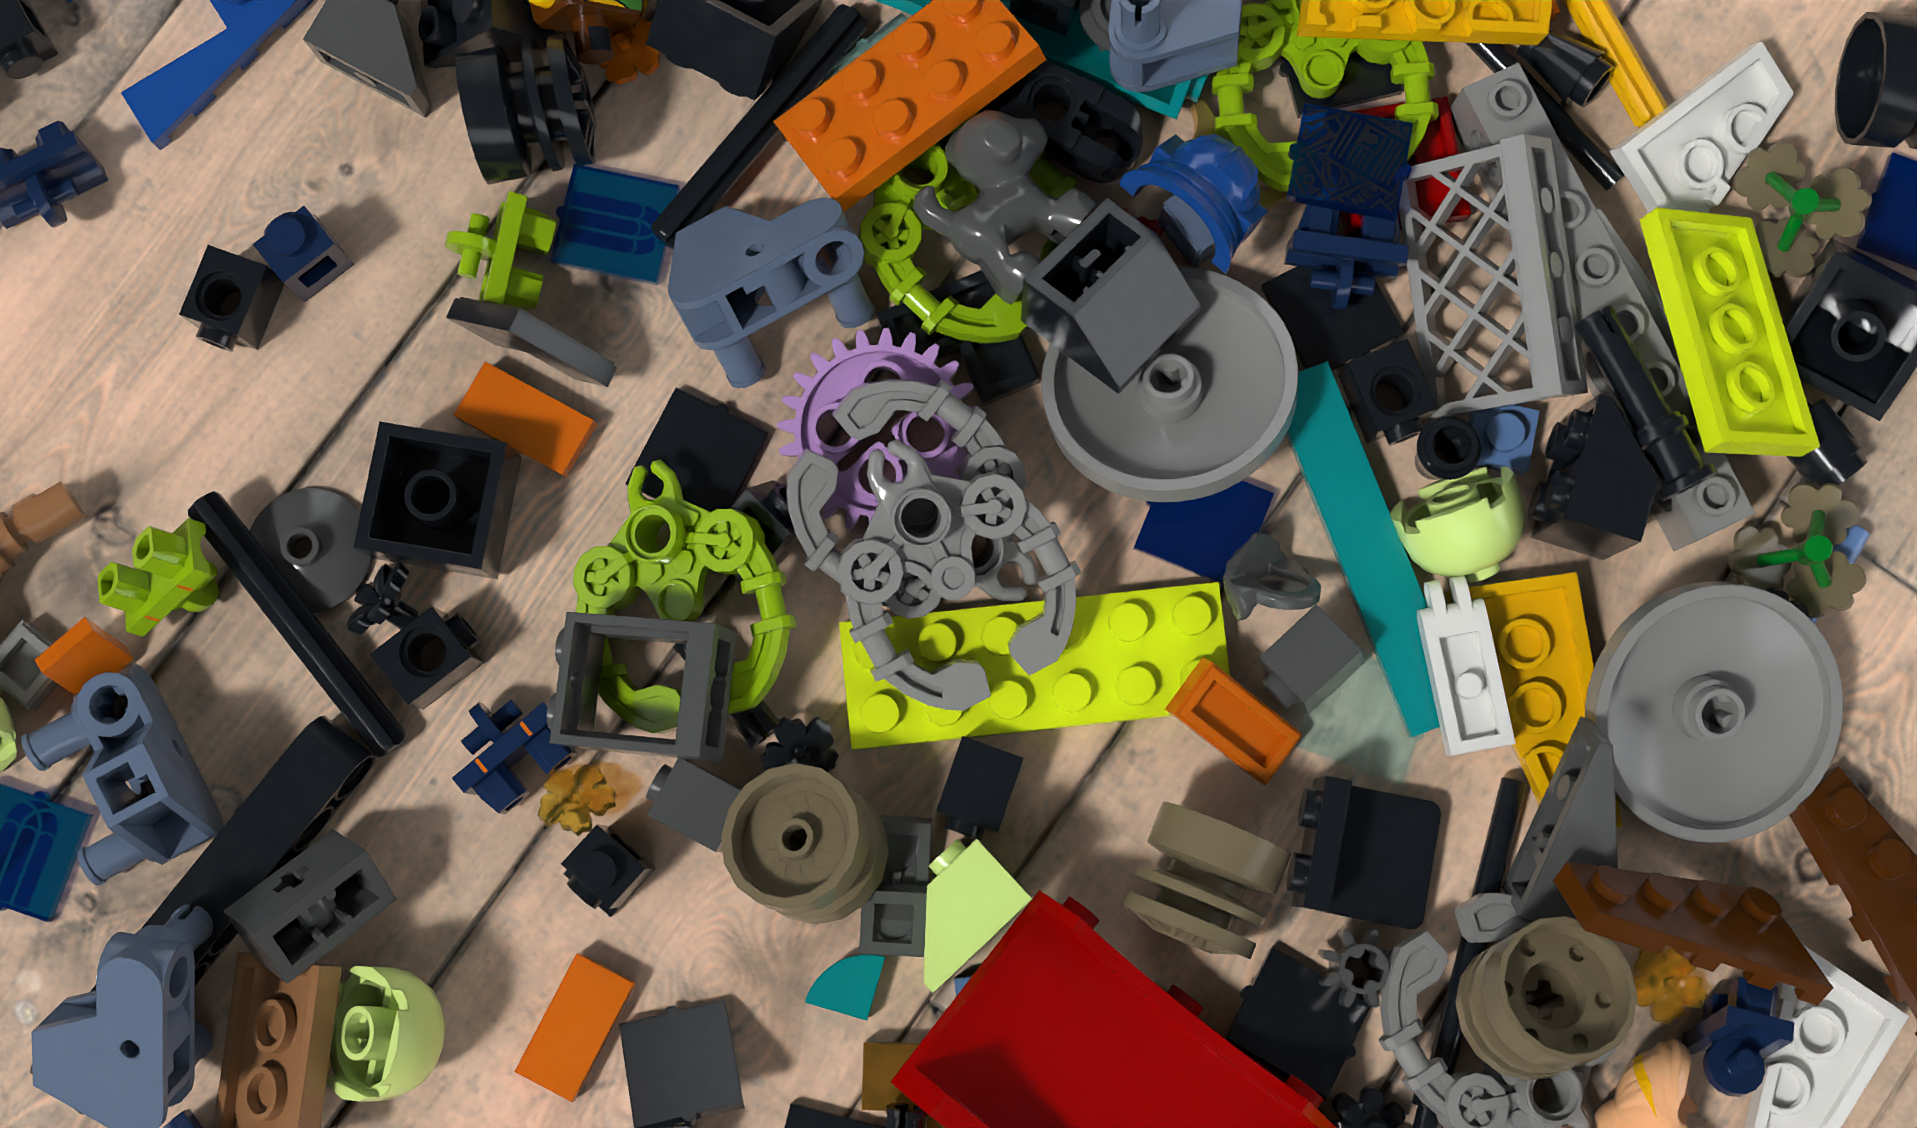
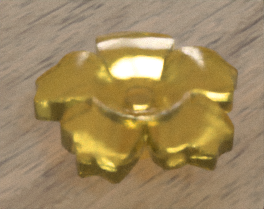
(574, 797)
(1667, 985)

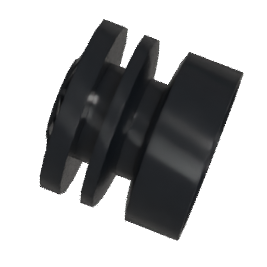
(1878, 82)
(525, 108)

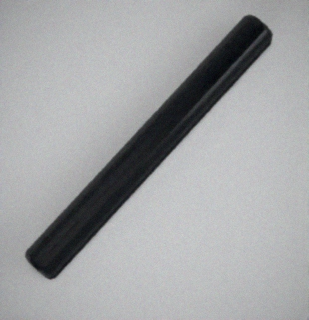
(757, 127)
(298, 625)

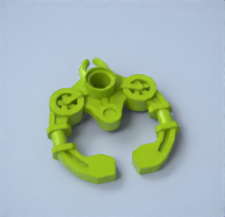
(1320, 66)
(893, 236)
(674, 581)

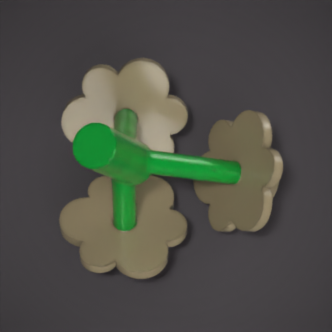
(1830, 203)
(1822, 576)

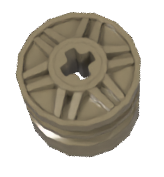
(1206, 880)
(1546, 999)

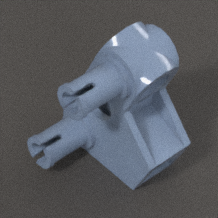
(1171, 40)
(736, 257)
(133, 749)
(134, 1039)

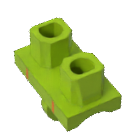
(514, 229)
(166, 577)

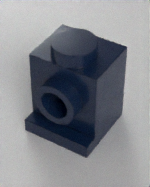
(294, 245)

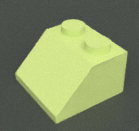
(965, 908)

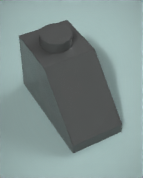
(371, 46)

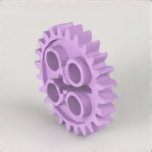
(831, 385)

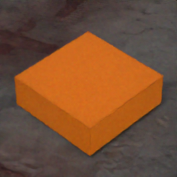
(82, 655)

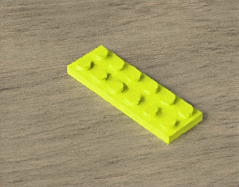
(1117, 666)

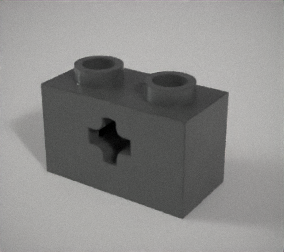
(310, 905)

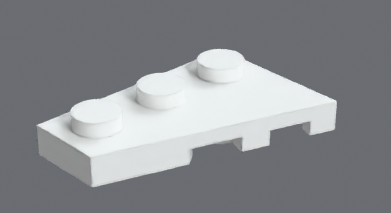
(1702, 137)
(1831, 1054)

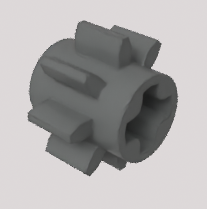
(1343, 977)

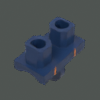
(46, 176)
(1372, 254)
(491, 771)
(1738, 1035)

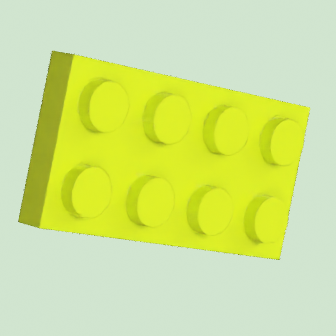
(1728, 334)

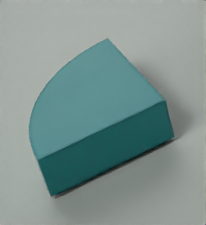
(848, 985)

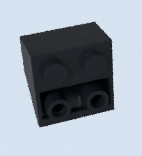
(474, 25)
(1109, 296)
(1596, 484)

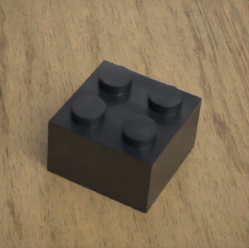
(438, 500)

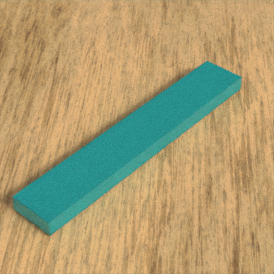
(1363, 541)

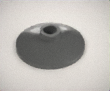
(333, 566)

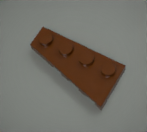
(1873, 870)
(1697, 920)

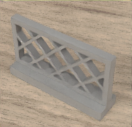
(1541, 271)

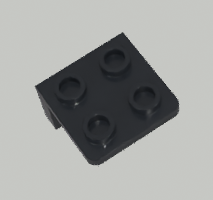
(1364, 853)

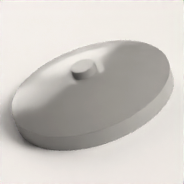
(1195, 414)
(1716, 710)

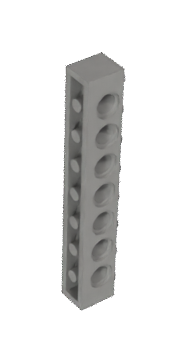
(1508, 107)

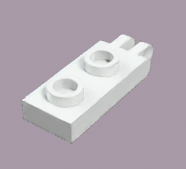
(1463, 670)

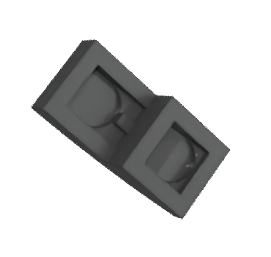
(896, 912)

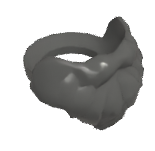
(1265, 577)

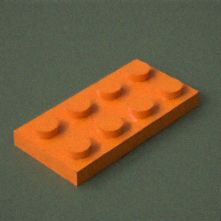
(907, 94)

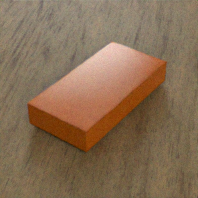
(525, 419)
(1233, 721)
(575, 1027)

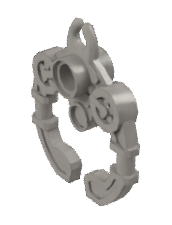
(864, 414)
(942, 558)
(1469, 1097)

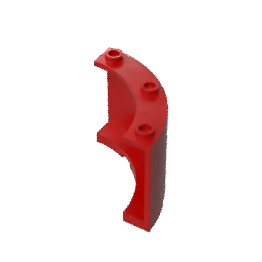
(1083, 1039)

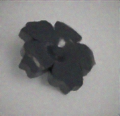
(801, 745)

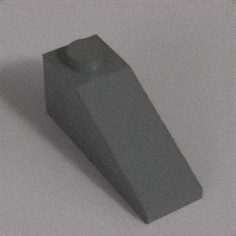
(1570, 825)

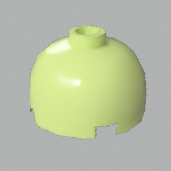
(1463, 524)
(384, 1034)

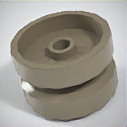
(804, 844)

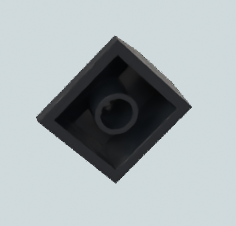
(732, 40)
(1854, 329)

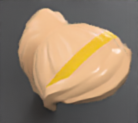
(1651, 1091)

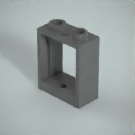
(703, 693)

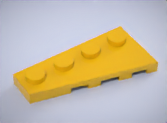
(1428, 20)
(1542, 666)

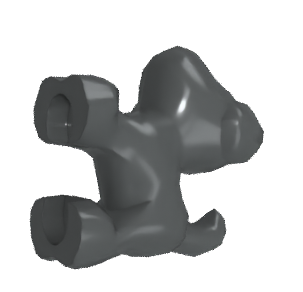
(997, 157)

